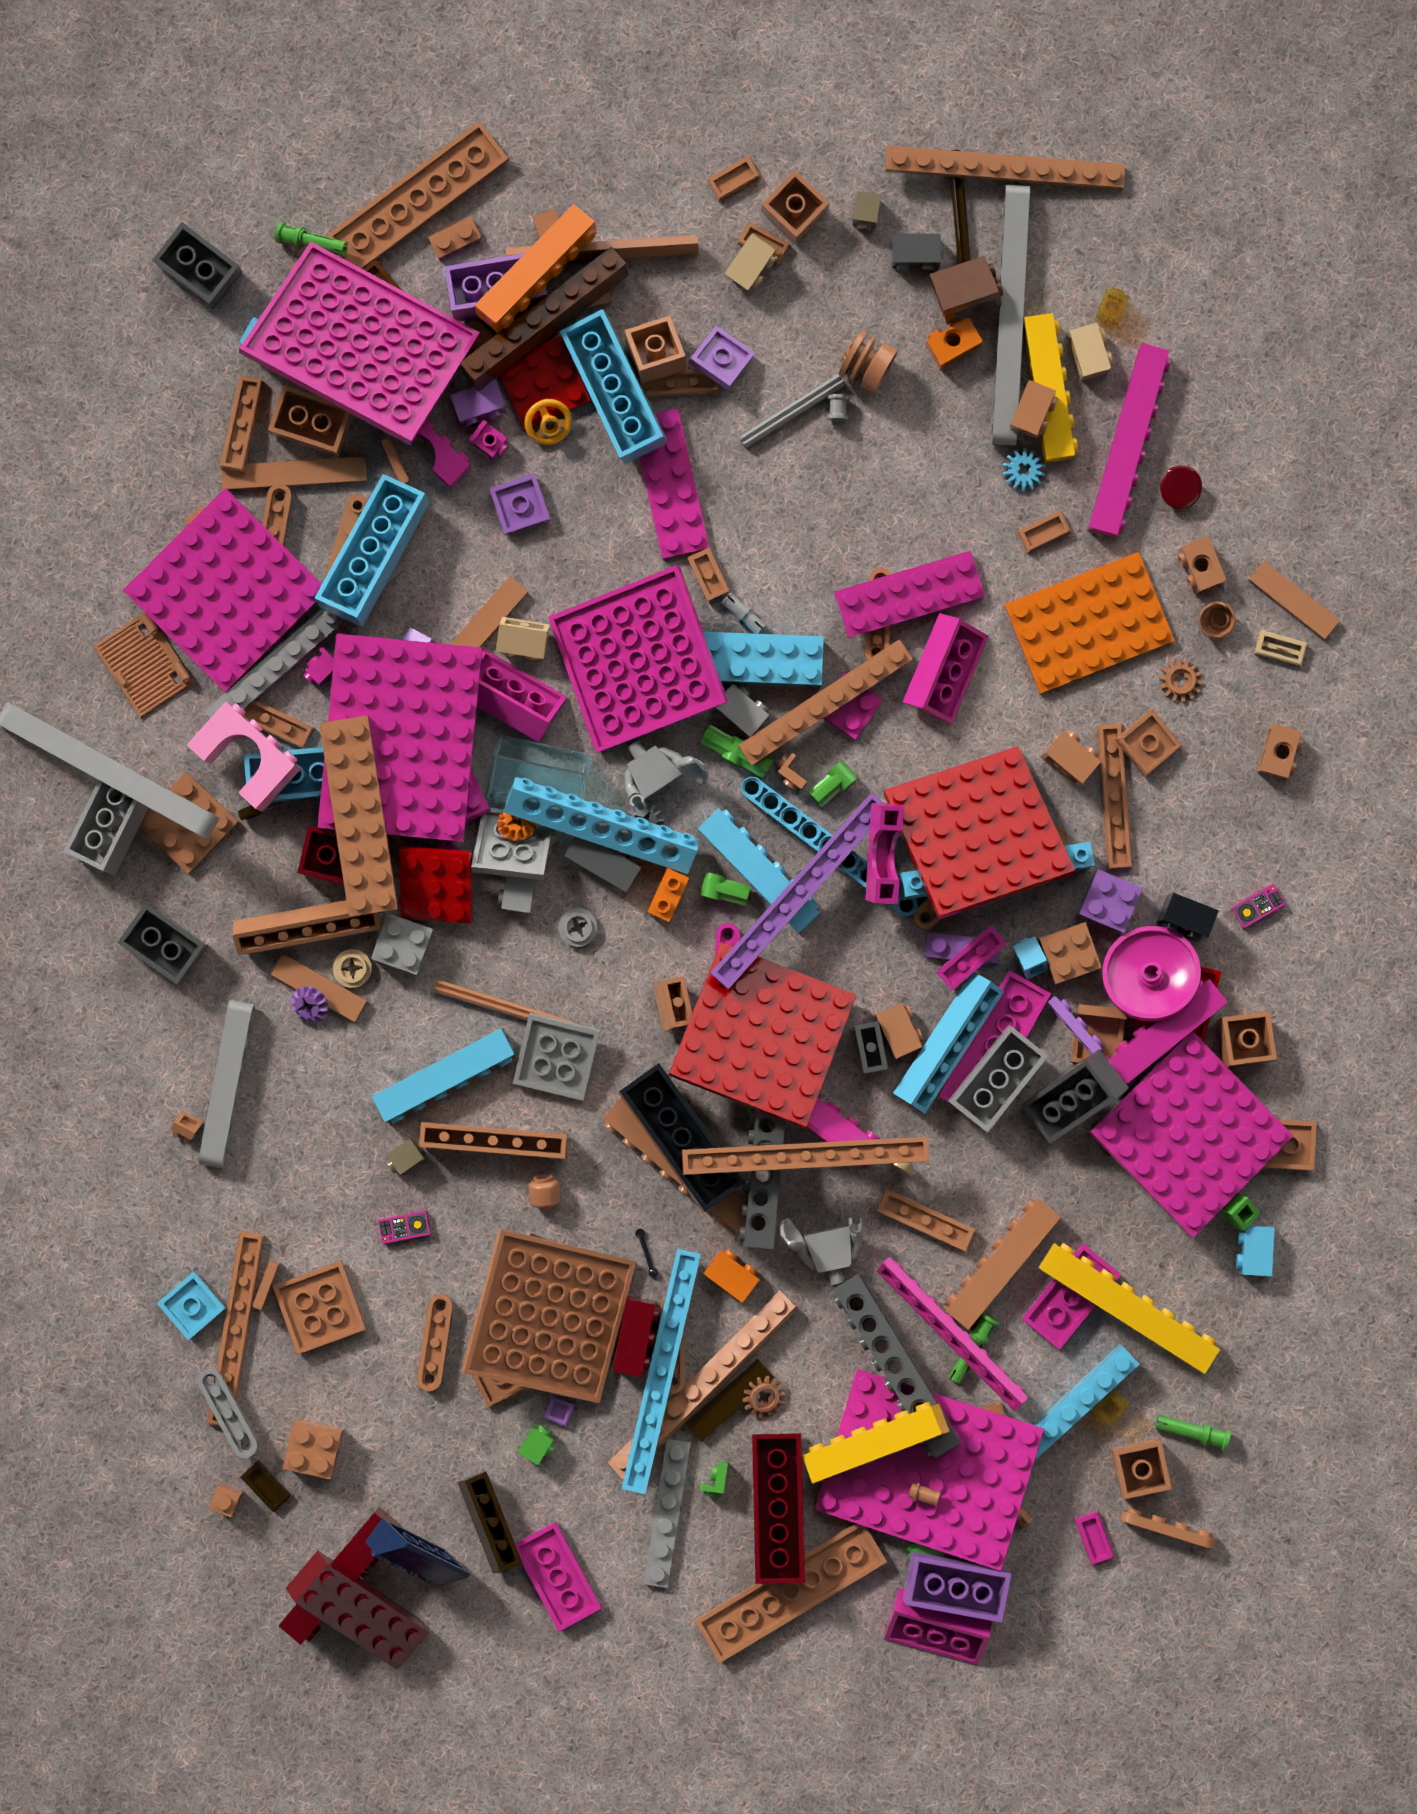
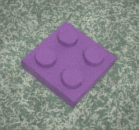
(721, 357)
(519, 504)

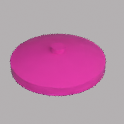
(1151, 973)

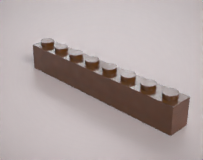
(544, 318)

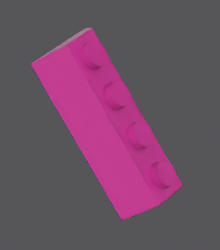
(945, 668)
(517, 697)
(833, 1127)
(938, 1631)

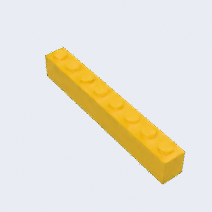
(1129, 1308)

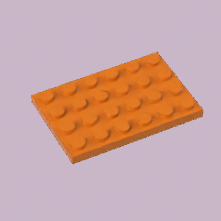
(1089, 622)

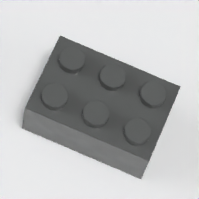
(197, 265)
(163, 944)

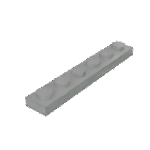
(667, 1513)

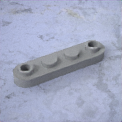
(228, 1413)

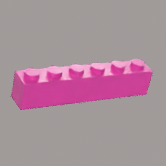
(1162, 1035)

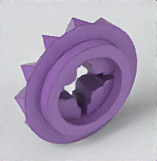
(312, 996)

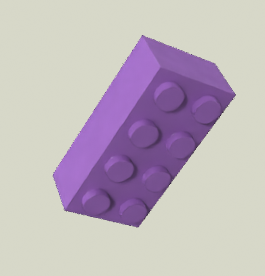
(472, 280)
(956, 1587)

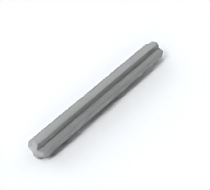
(792, 411)

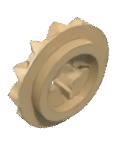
(343, 960)

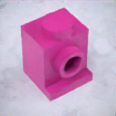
(479, 437)
(320, 668)

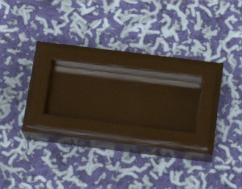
(265, 1486)

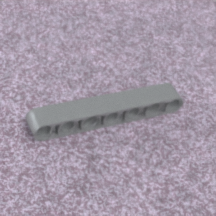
(226, 1084)

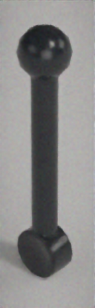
(652, 1271)

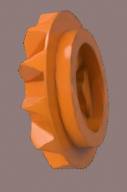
(513, 831)

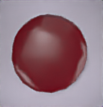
(1181, 487)

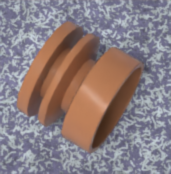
(867, 361)

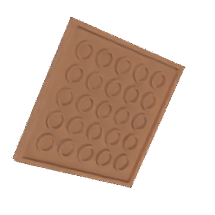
(548, 1316)

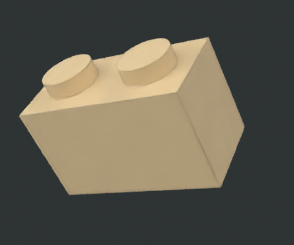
(751, 262)
(1089, 351)
(522, 638)

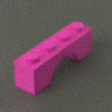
(448, 464)
(885, 827)

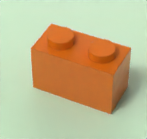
(732, 1275)

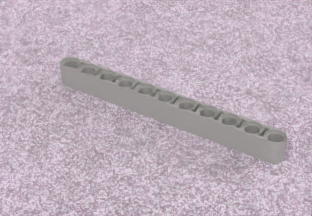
(1010, 313)
(108, 770)

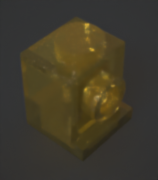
(1107, 316)
(1119, 1403)

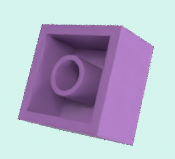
(1109, 901)

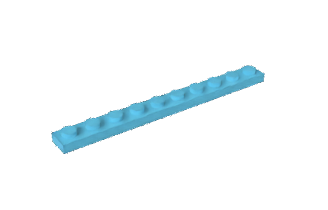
(661, 1371)

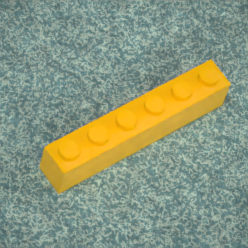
(1046, 369)
(875, 1443)

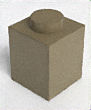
(866, 210)
(404, 1157)

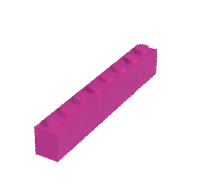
(1128, 440)

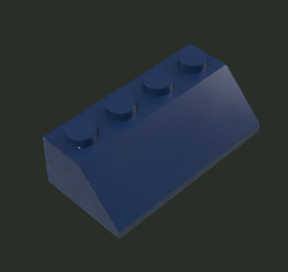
(414, 1554)

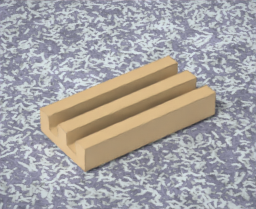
(1300, 654)

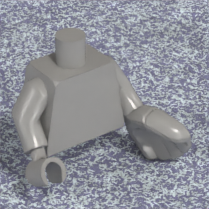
(657, 769)
(826, 1249)

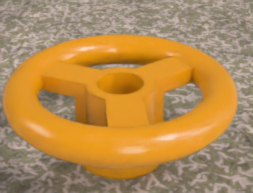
(548, 430)

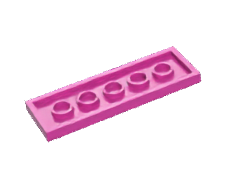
(673, 492)
(909, 594)
(1016, 1007)

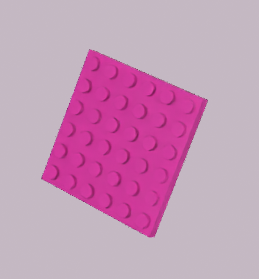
(225, 590)
(638, 659)
(1191, 1134)

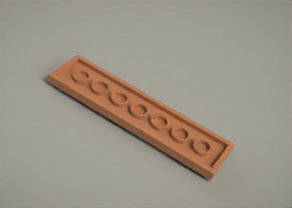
(420, 195)
(358, 816)
(769, 1606)

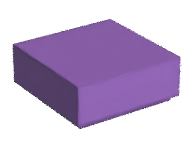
(559, 1410)

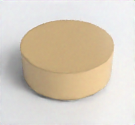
(905, 1168)

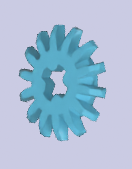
(1022, 479)

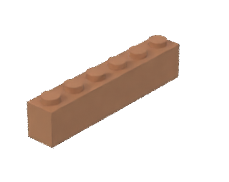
(300, 927)
(493, 1140)
(1002, 1263)

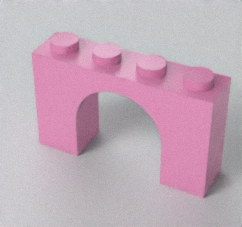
(275, 766)

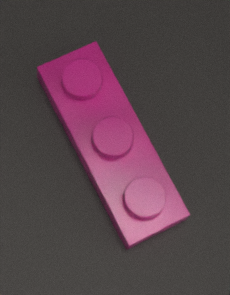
(971, 957)

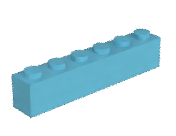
(752, 863)
(948, 1042)
(444, 1075)
(1084, 1396)

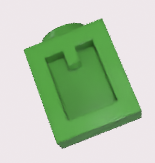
(719, 1475)

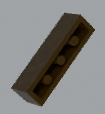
(489, 1522)

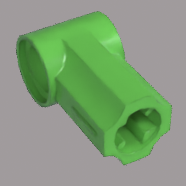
(837, 780)
(719, 888)

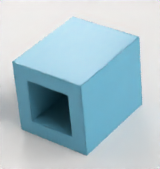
(1030, 957)

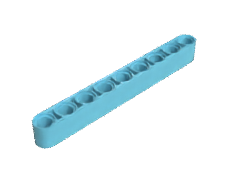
(821, 834)

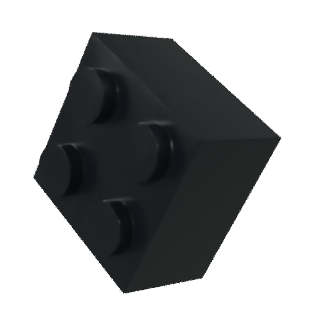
(1187, 916)

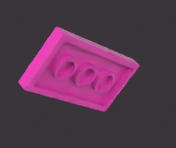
(1061, 1309)
(557, 1576)

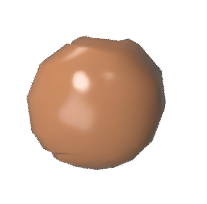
(1217, 620)

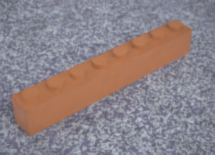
(622, 1120)

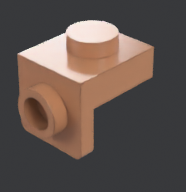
(792, 779)

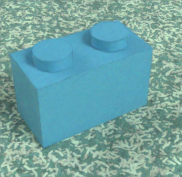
(1256, 1250)

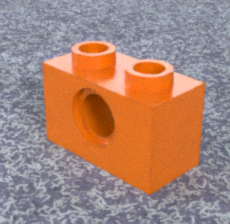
(945, 354)
(668, 895)

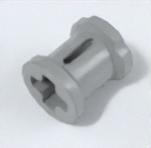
(838, 407)

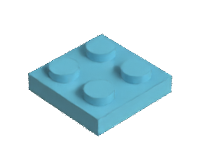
(191, 1305)

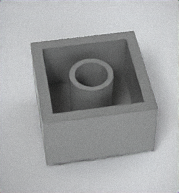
(403, 944)

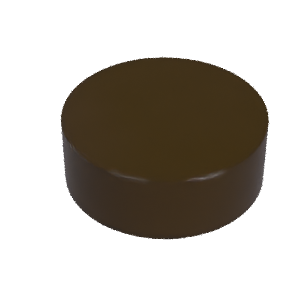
(248, 813)

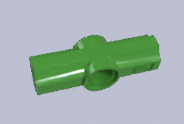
(728, 747)

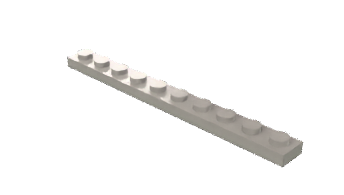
(283, 658)

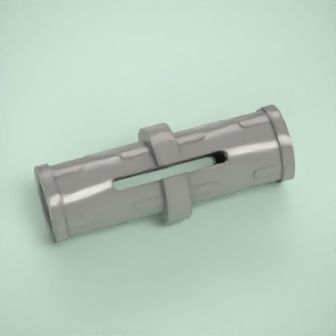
(743, 613)

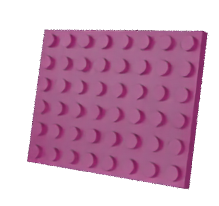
(359, 343)
(420, 724)
(978, 1480)

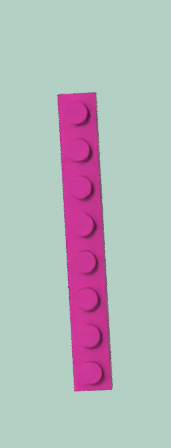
(957, 1339)

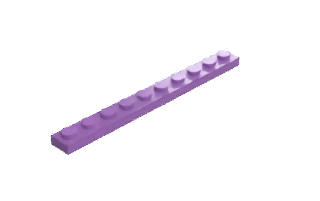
(795, 895)

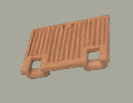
(143, 664)

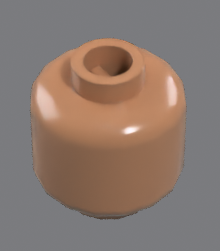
(544, 1192)

